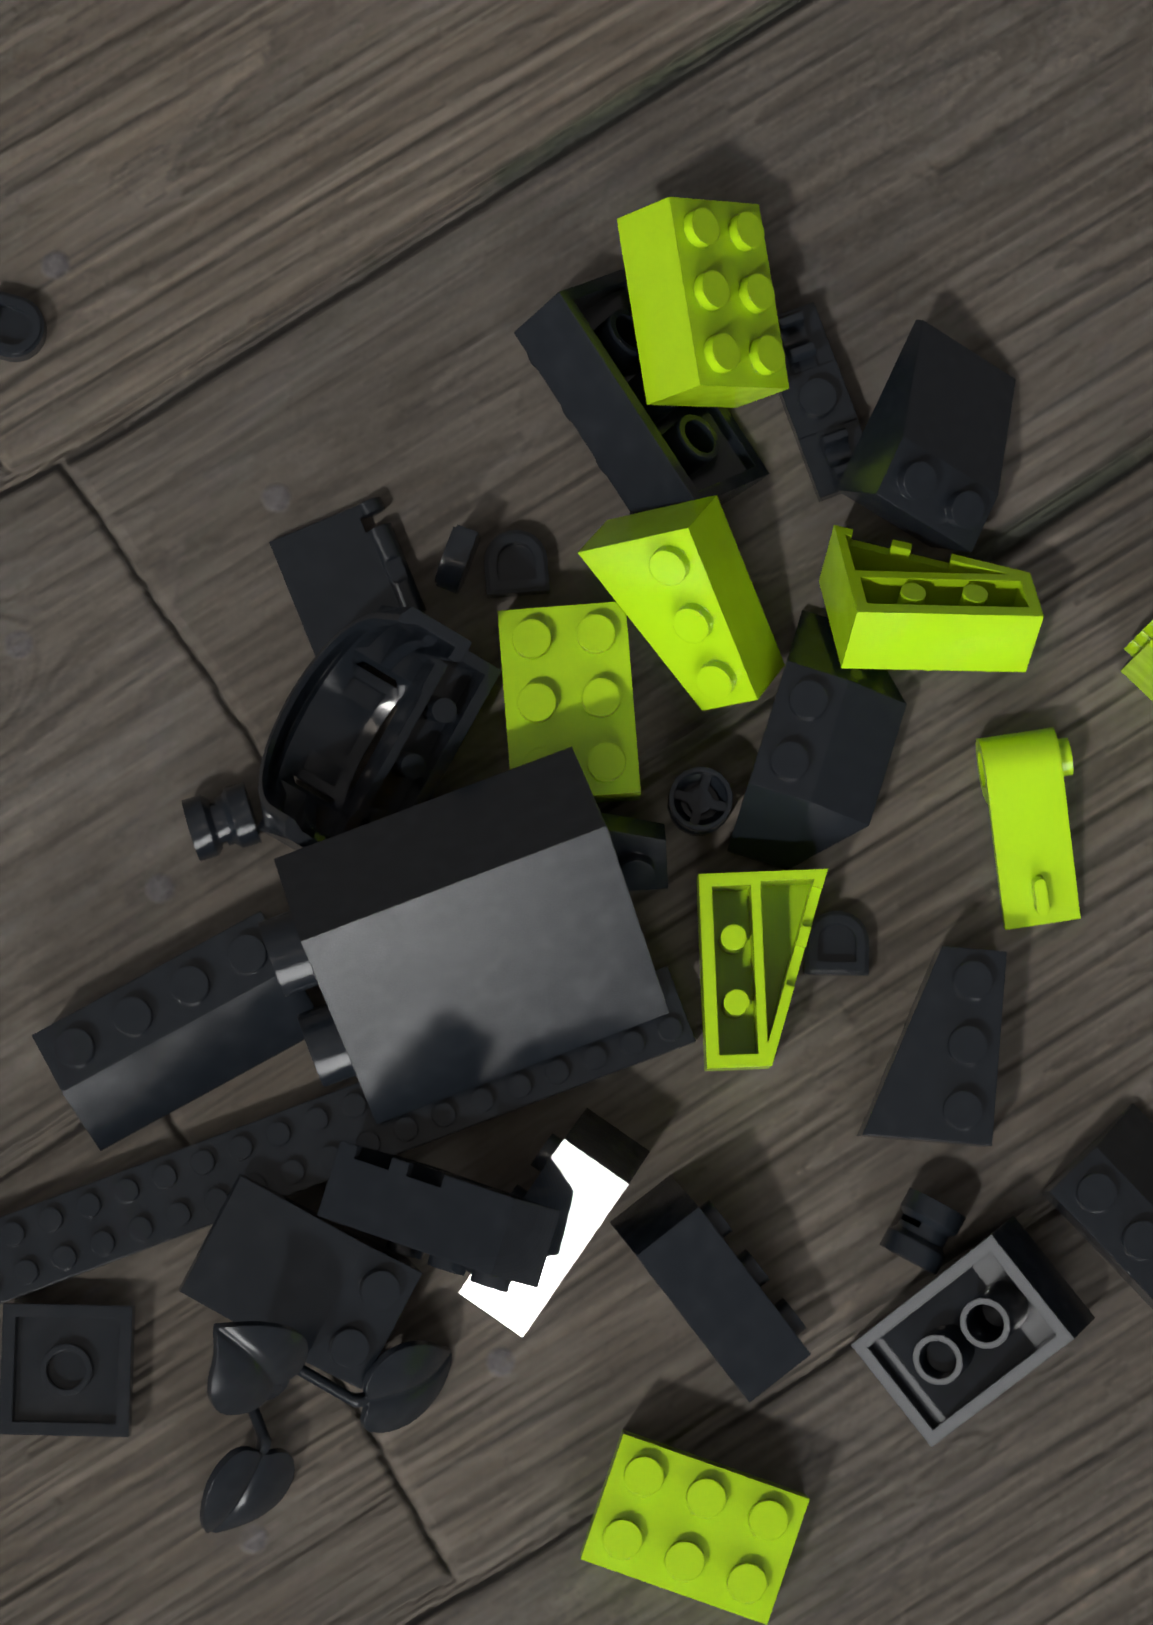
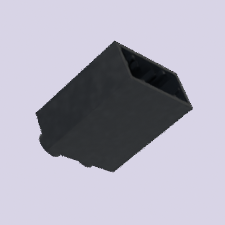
(463, 938)

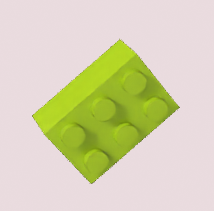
(702, 303)
(572, 687)
(694, 1527)

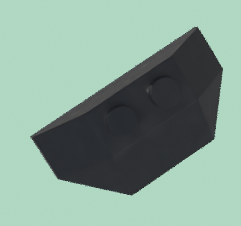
(818, 753)

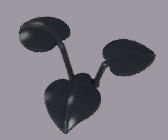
(255, 1365)

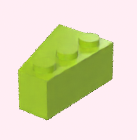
(689, 598)
(926, 612)
(749, 959)

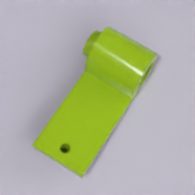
(1030, 825)

